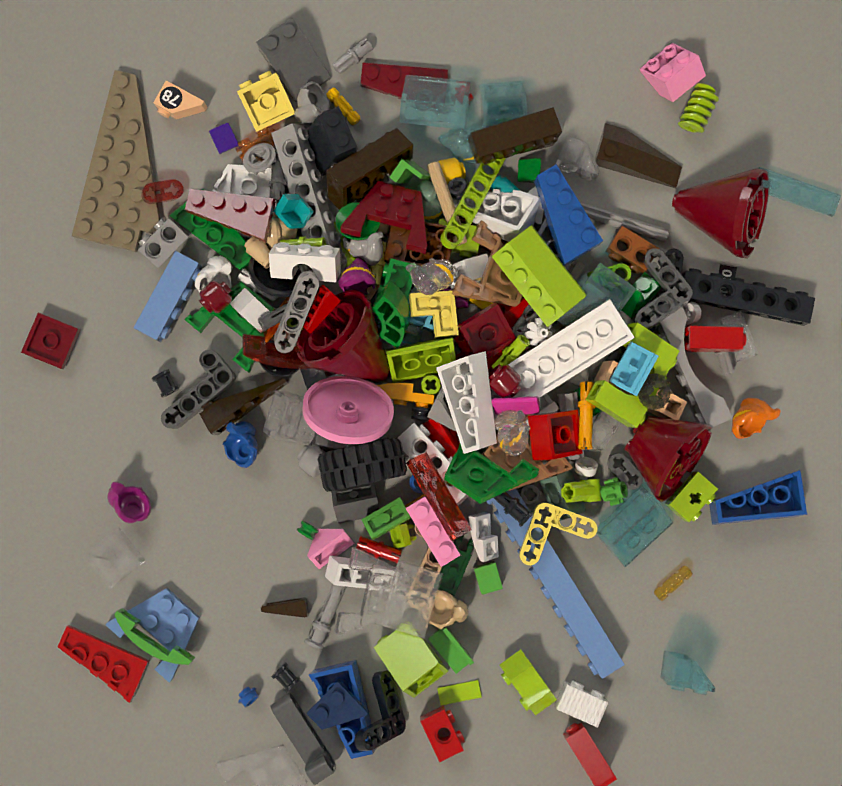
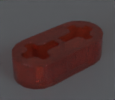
(161, 186)

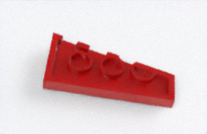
(110, 663)

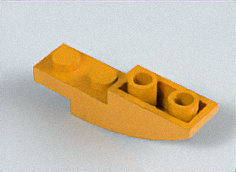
(403, 393)

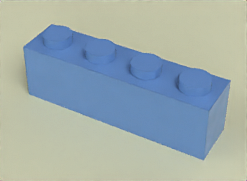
(168, 297)

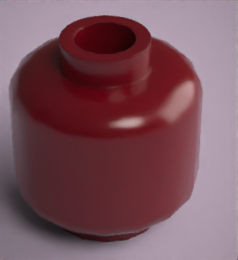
(215, 296)
(504, 381)

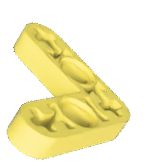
(552, 520)

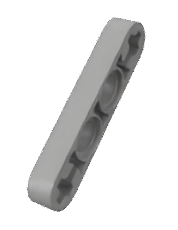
(296, 312)

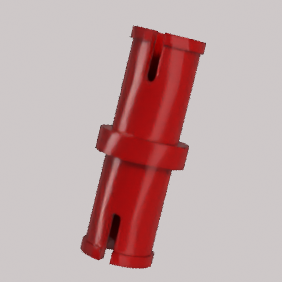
(379, 549)

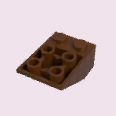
(398, 240)

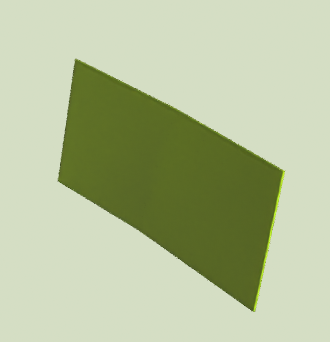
(459, 692)

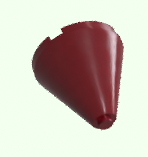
(727, 209)
(347, 341)

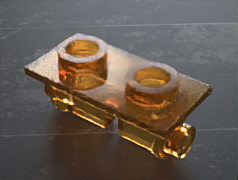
(263, 136)

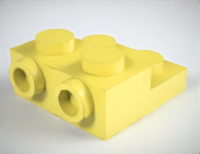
(265, 100)

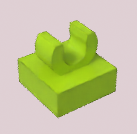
(400, 535)

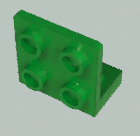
(396, 273)

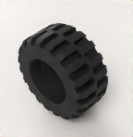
(362, 464)

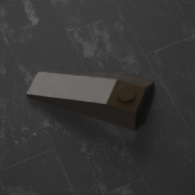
(234, 407)

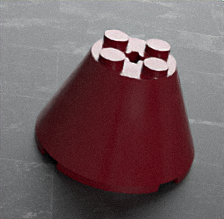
(666, 451)

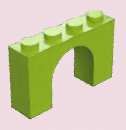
(626, 407)

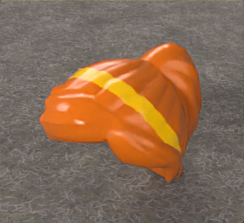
(752, 417)

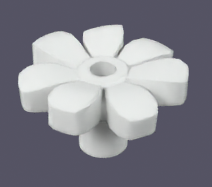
(537, 332)

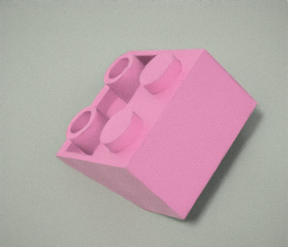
(673, 71)

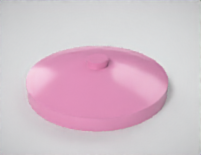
(347, 410)

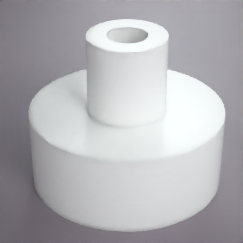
(692, 312)
(585, 467)

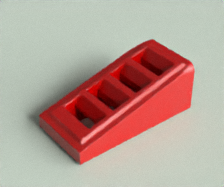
(321, 307)

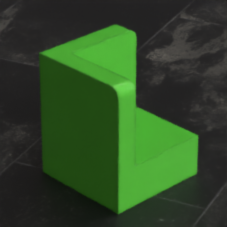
(488, 578)

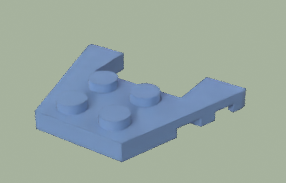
(167, 621)

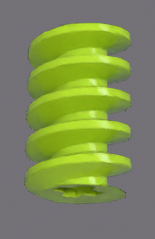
(697, 108)

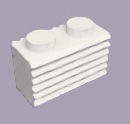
(581, 703)

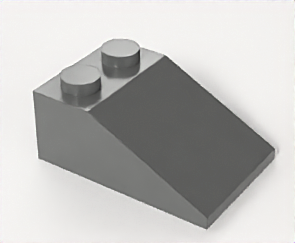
(292, 57)

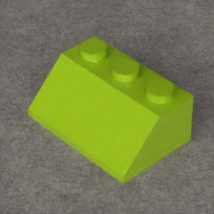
(420, 358)

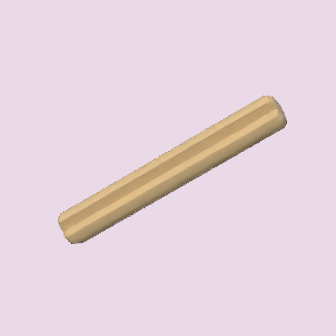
(443, 193)

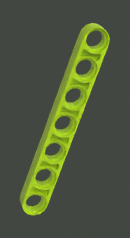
(465, 211)

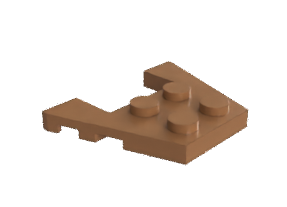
(494, 283)
(508, 462)

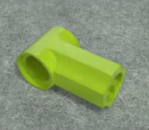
(583, 491)

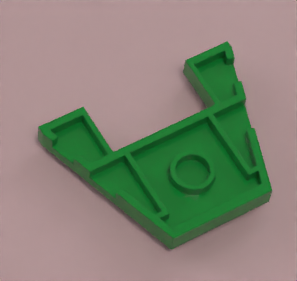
(232, 319)
(483, 478)

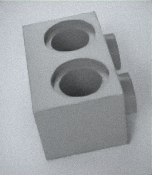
(167, 245)

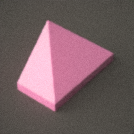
(328, 543)

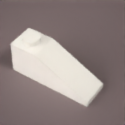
(341, 575)

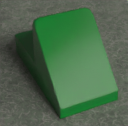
(645, 290)

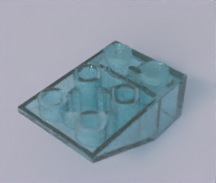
(600, 287)

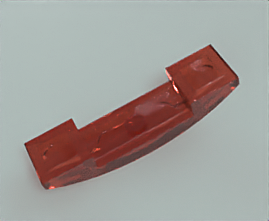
(266, 353)

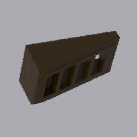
(293, 607)

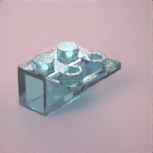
(502, 102)
(684, 672)

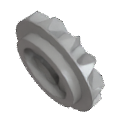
(260, 150)

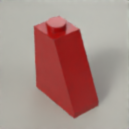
(714, 339)
(589, 755)

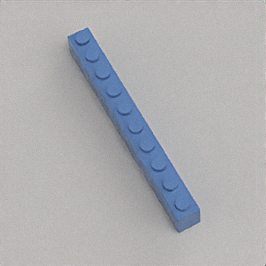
(565, 595)

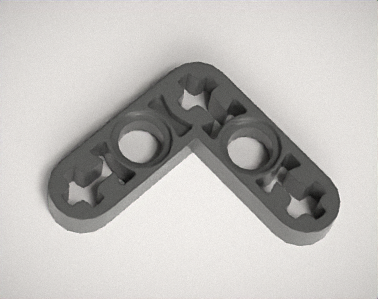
(669, 296)

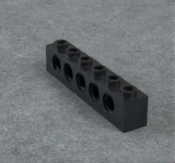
(801, 303)

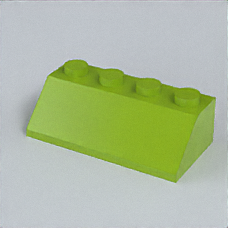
(539, 275)

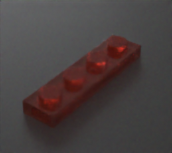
(438, 496)

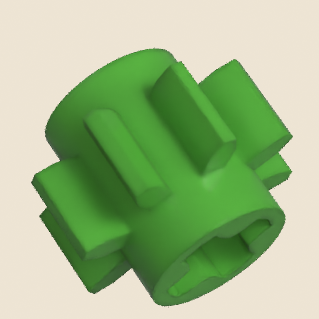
(614, 491)

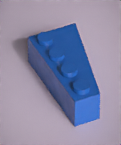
(568, 222)
(766, 501)
(349, 675)

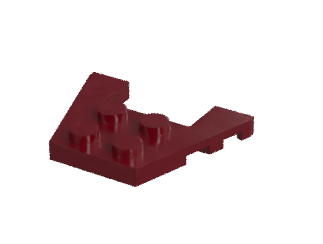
(394, 207)

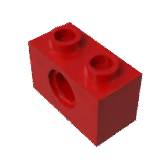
(443, 746)

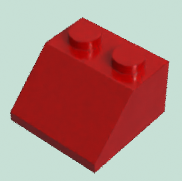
(554, 435)

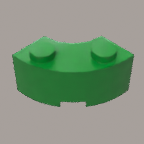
(393, 313)

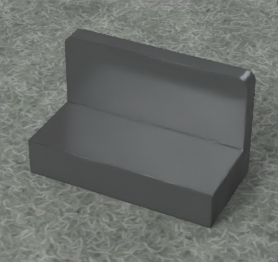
(355, 502)

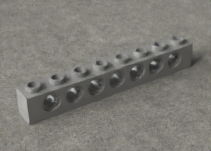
(291, 163)

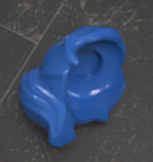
(241, 443)

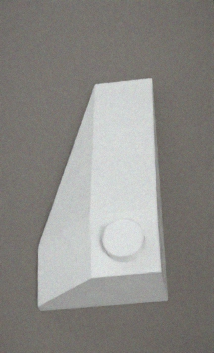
(505, 212)

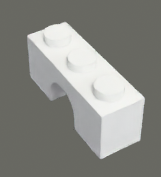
(322, 260)

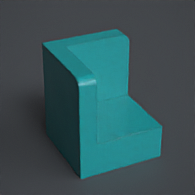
(293, 211)

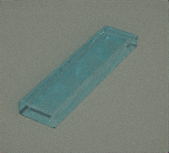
(801, 193)

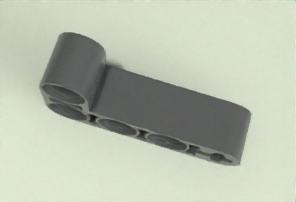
(196, 392)
(304, 738)

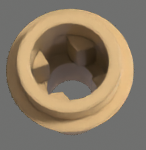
(258, 250)

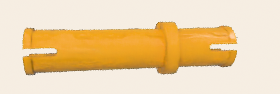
(586, 417)

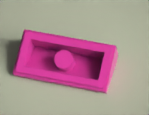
(527, 405)

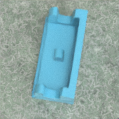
(633, 368)

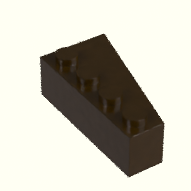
(515, 136)
(363, 169)

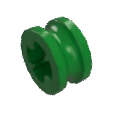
(307, 530)

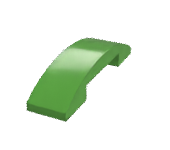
(129, 623)

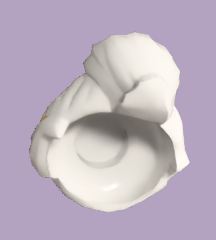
(217, 269)

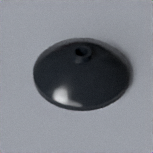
(272, 286)

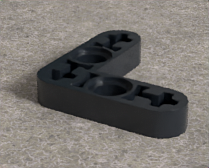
(388, 720)

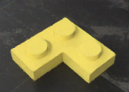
(440, 306)

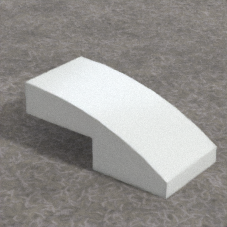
(484, 543)

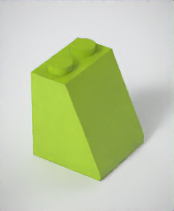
(410, 661)

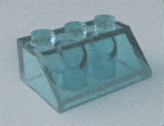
(435, 102)
(634, 526)

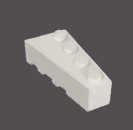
(469, 400)

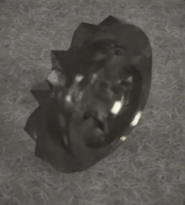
(655, 402)

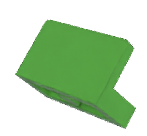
(406, 170)
(386, 518)
(451, 649)

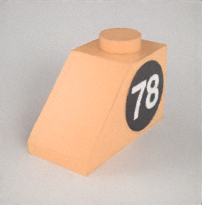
(177, 102)

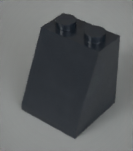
(330, 139)

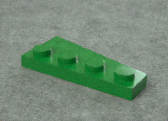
(221, 239)

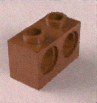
(634, 244)

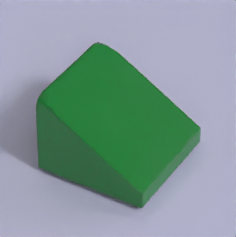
(528, 170)

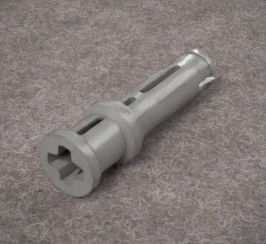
(322, 624)

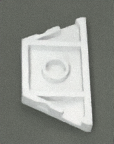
(240, 181)

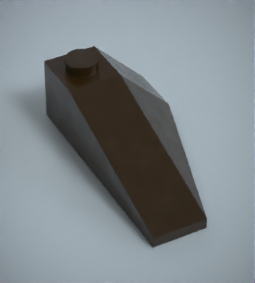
(630, 155)

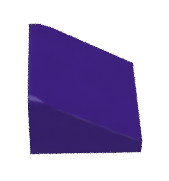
(223, 138)

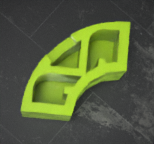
(527, 682)

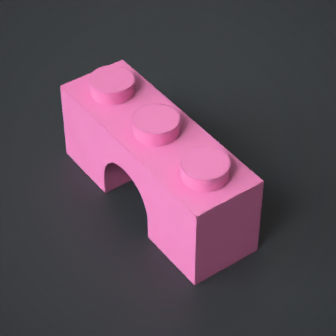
(432, 531)

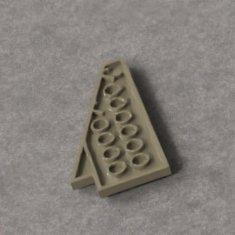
(119, 169)

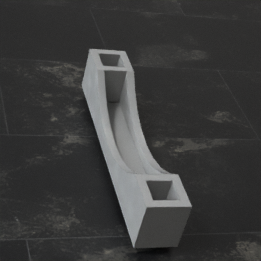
(709, 407)

